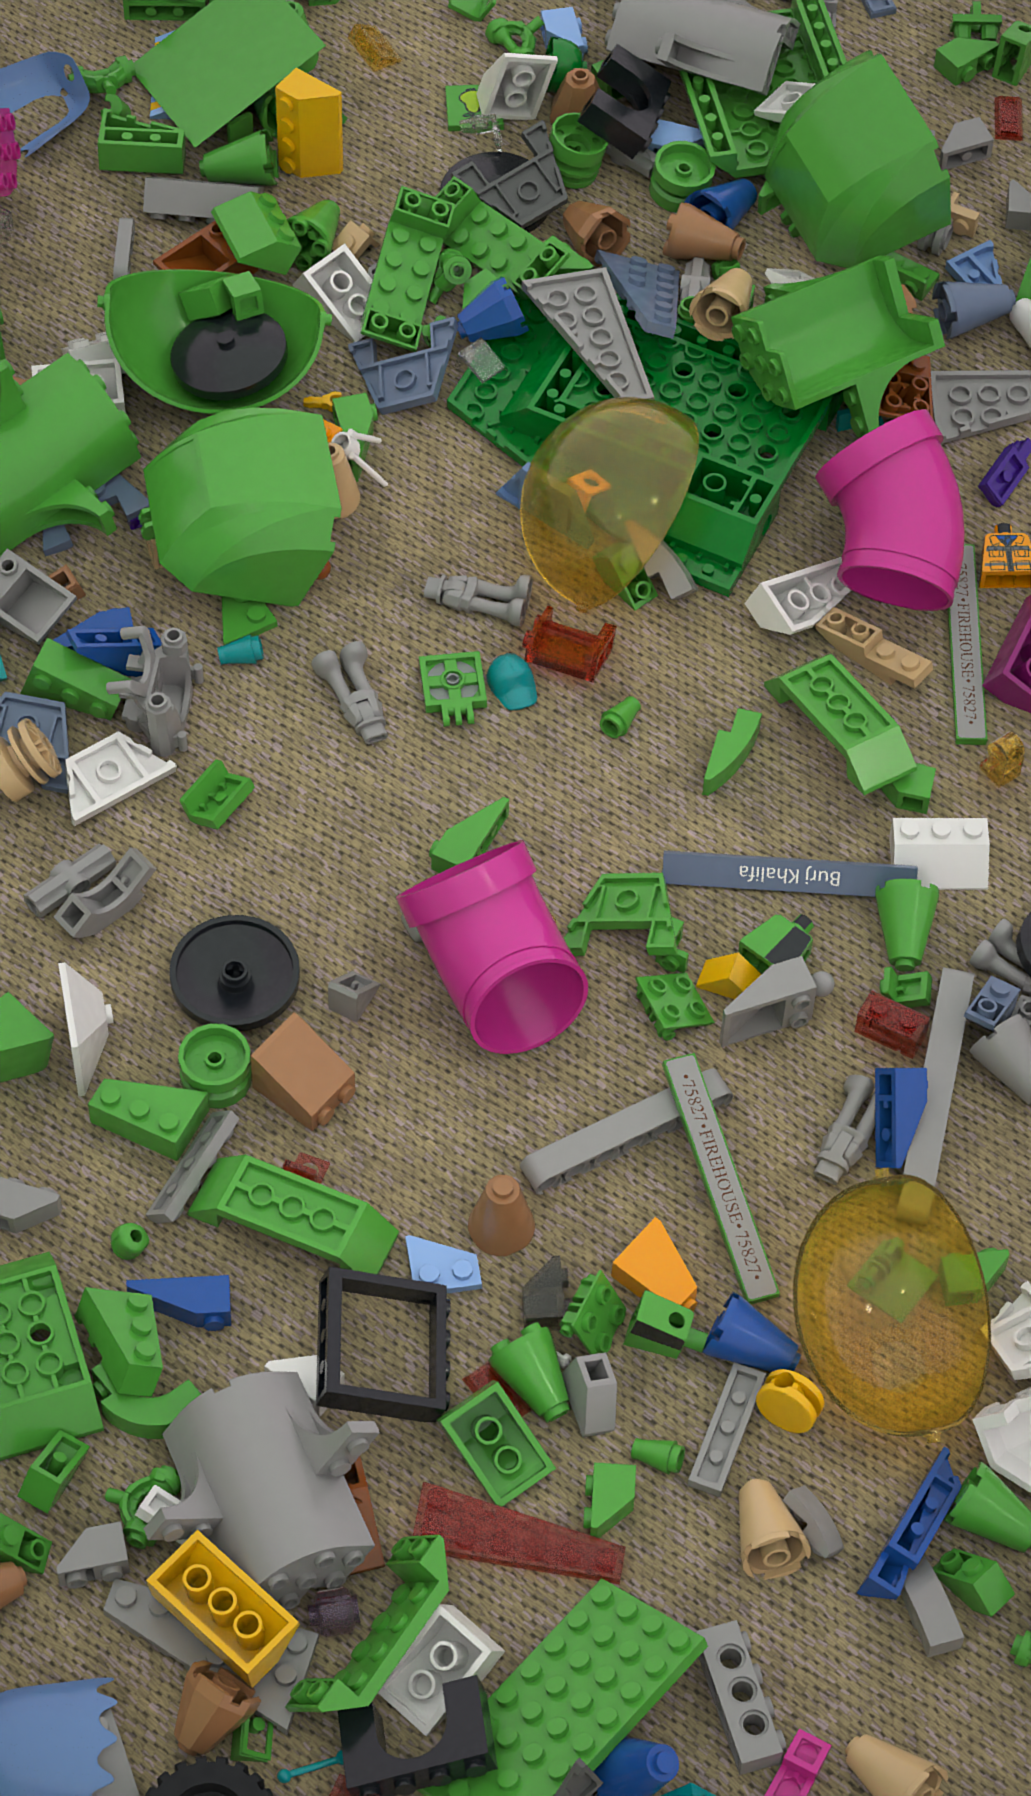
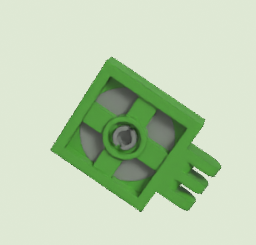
(453, 685)

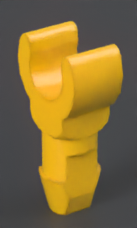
(323, 402)

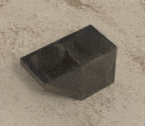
(544, 1296)

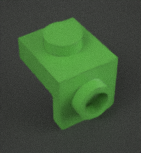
(675, 962)
(907, 989)

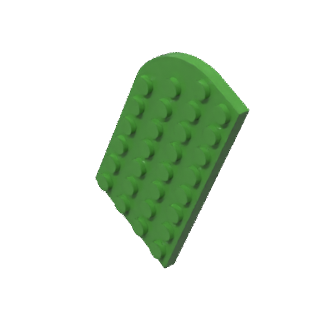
(580, 1693)

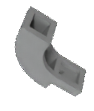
(116, 895)

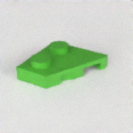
(245, 618)

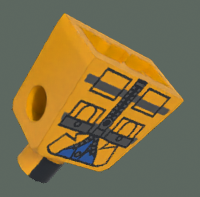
(1005, 559)

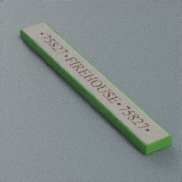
(967, 657)
(720, 1179)

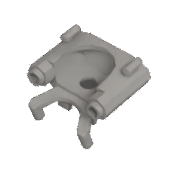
(163, 694)

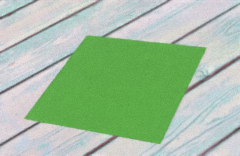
(224, 61)

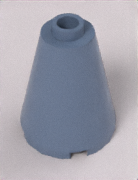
(970, 305)

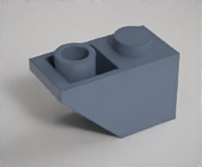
(993, 1004)

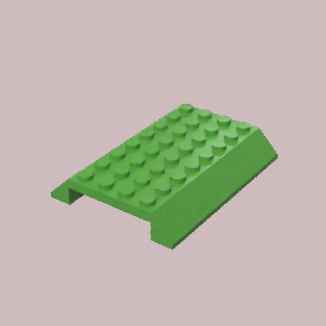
(725, 112)

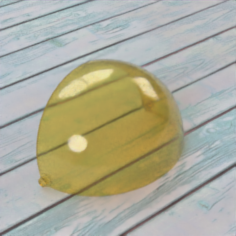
(606, 494)
(894, 1307)

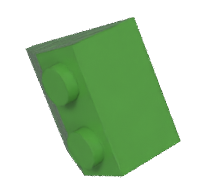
(496, 1443)

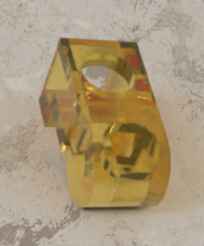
(1005, 755)

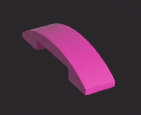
(799, 1766)

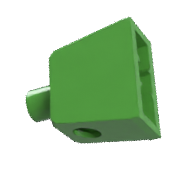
(1013, 43)

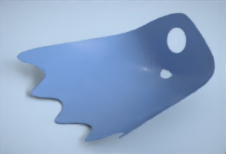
(43, 77)
(54, 1739)

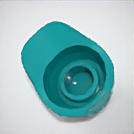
(512, 681)

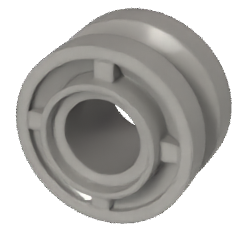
(937, 240)

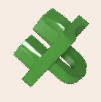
(986, 24)

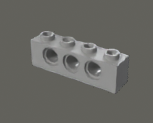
(748, 1750)

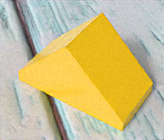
(727, 975)

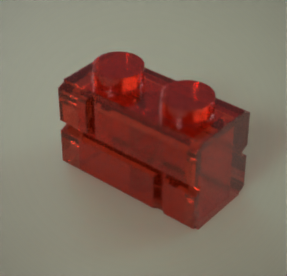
(892, 1024)

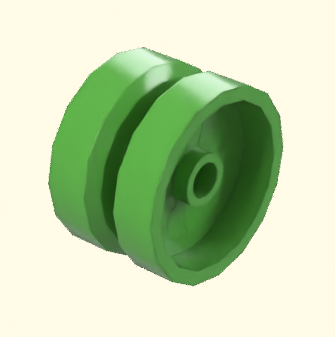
(679, 172)
(216, 1061)

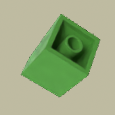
(23, 1040)

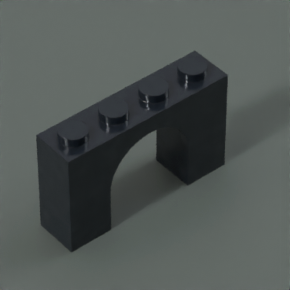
(642, 86)
(462, 1752)

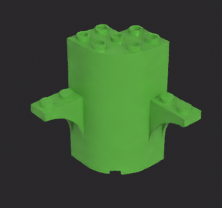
(834, 337)
(57, 448)

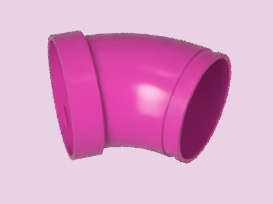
(898, 514)
(498, 949)

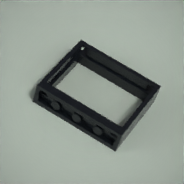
(372, 1401)

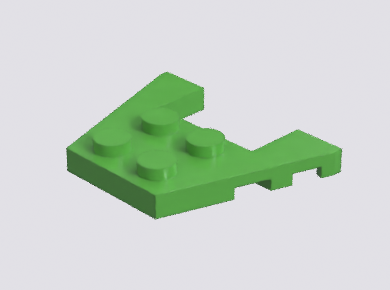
(626, 903)

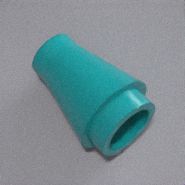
(241, 651)

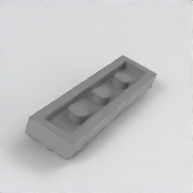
(191, 1168)
(726, 1430)

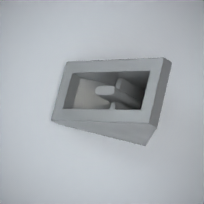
(1018, 207)
(351, 994)

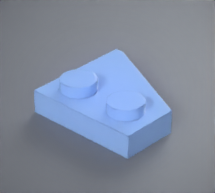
(443, 1265)

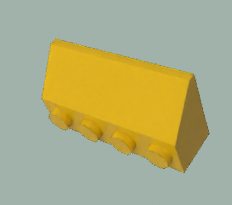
(308, 126)
(223, 1608)

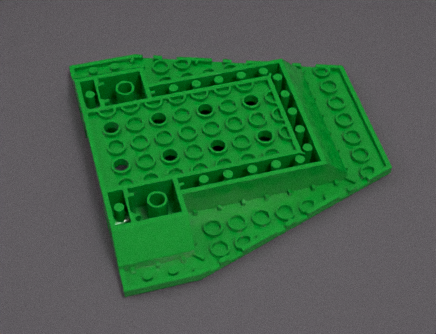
(732, 486)

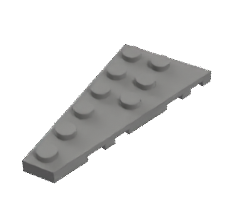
(593, 324)
(979, 401)
(145, 1617)

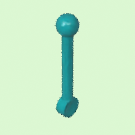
(285, 1775)

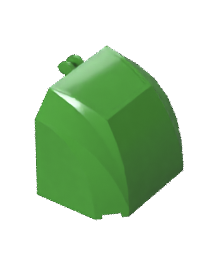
(858, 166)
(245, 504)

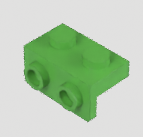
(215, 796)

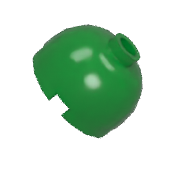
(568, 57)

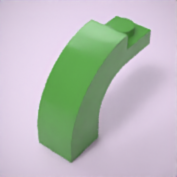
(138, 1414)

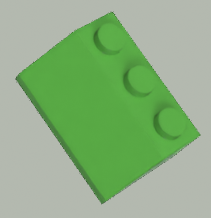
(258, 232)

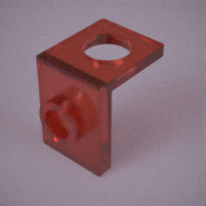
(298, 1168)

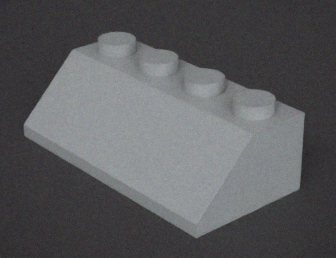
(189, 197)

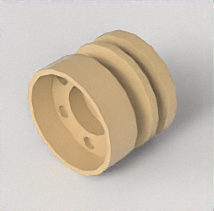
(24, 757)

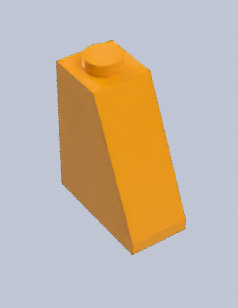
(655, 1266)

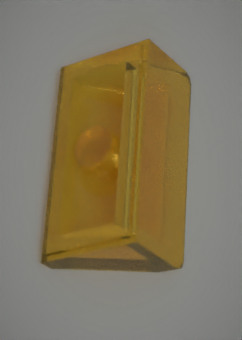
(373, 46)

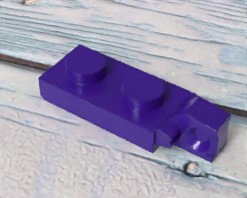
(1006, 472)

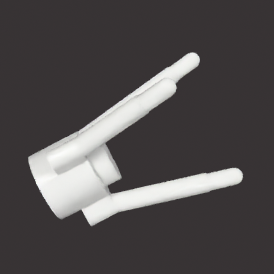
(351, 447)

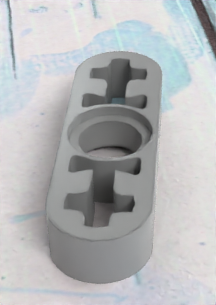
(124, 247)

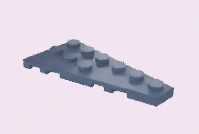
(647, 288)

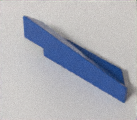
(913, 1531)

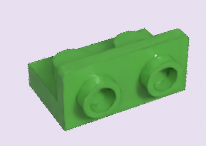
(914, 276)

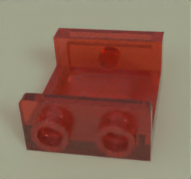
(567, 648)

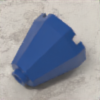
(492, 314)

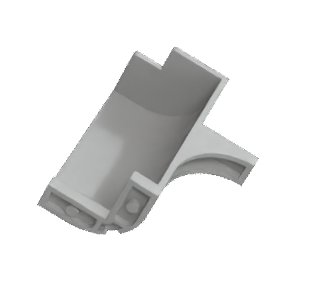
(705, 38)
(268, 1485)

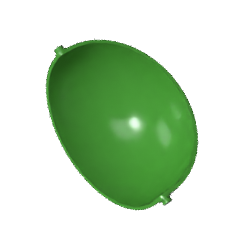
(147, 316)

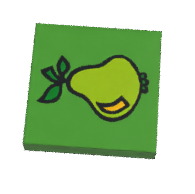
(462, 105)

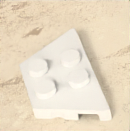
(110, 774)
(1013, 1335)

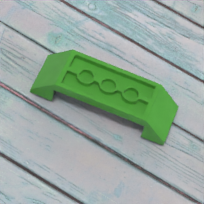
(496, 242)
(406, 268)
(849, 720)
(295, 1212)
(423, 1568)

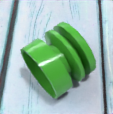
(576, 151)

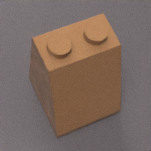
(301, 1073)

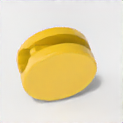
(790, 1401)

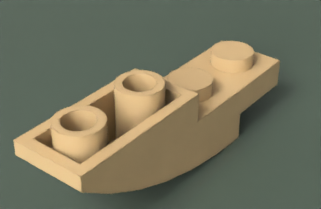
(869, 649)

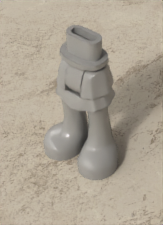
(463, 593)
(361, 707)
(1001, 943)
(843, 1144)

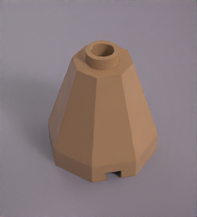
(573, 92)
(596, 227)
(211, 1707)

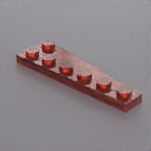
(513, 1539)

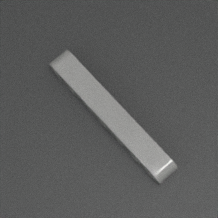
(613, 1136)

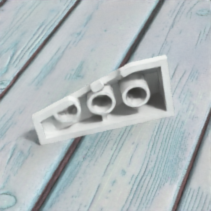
(798, 598)

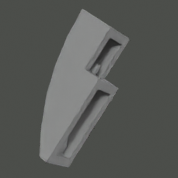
(672, 571)
(931, 1610)

